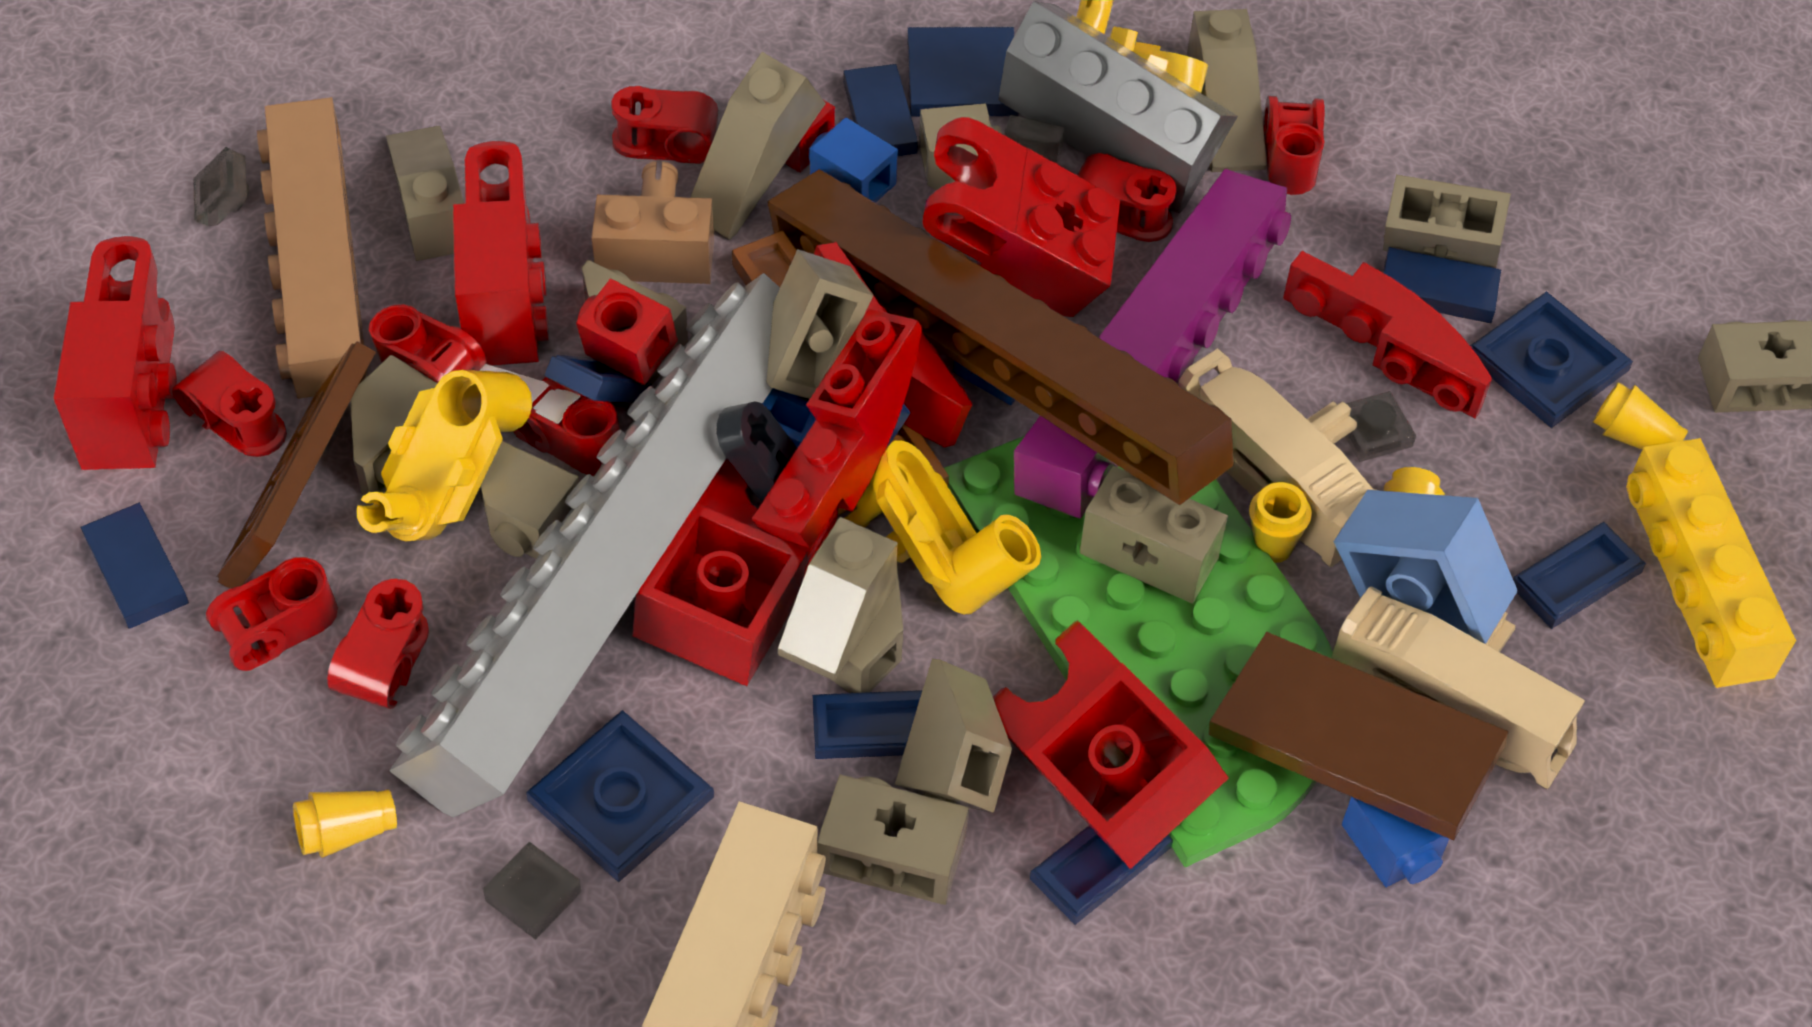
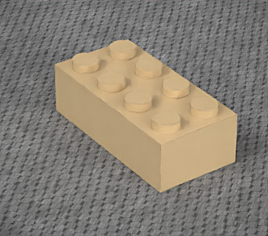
(744, 925)

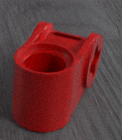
(669, 126)
(1293, 143)
(1135, 190)
(424, 342)
(232, 405)
(578, 435)
(274, 612)
(381, 644)

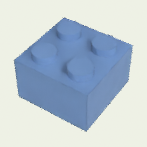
(1429, 556)

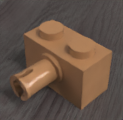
(655, 233)

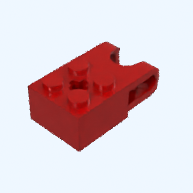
(1023, 217)
(494, 260)
(117, 363)
(723, 583)
(1112, 749)

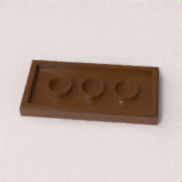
(295, 466)
(1359, 735)

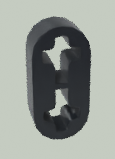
(754, 444)

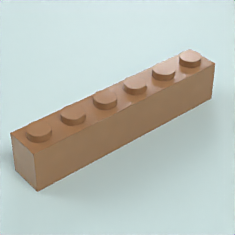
(312, 239)

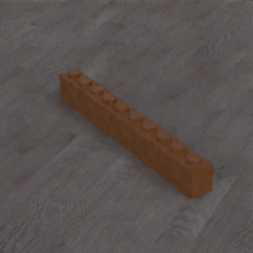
(1016, 341)

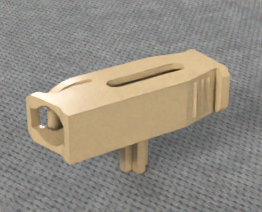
(1283, 446)
(1467, 675)

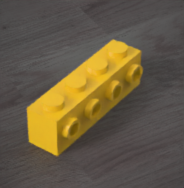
(1709, 563)

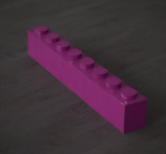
(1165, 322)

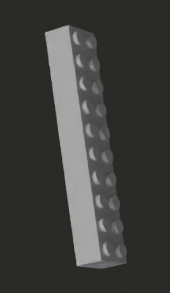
(589, 563)

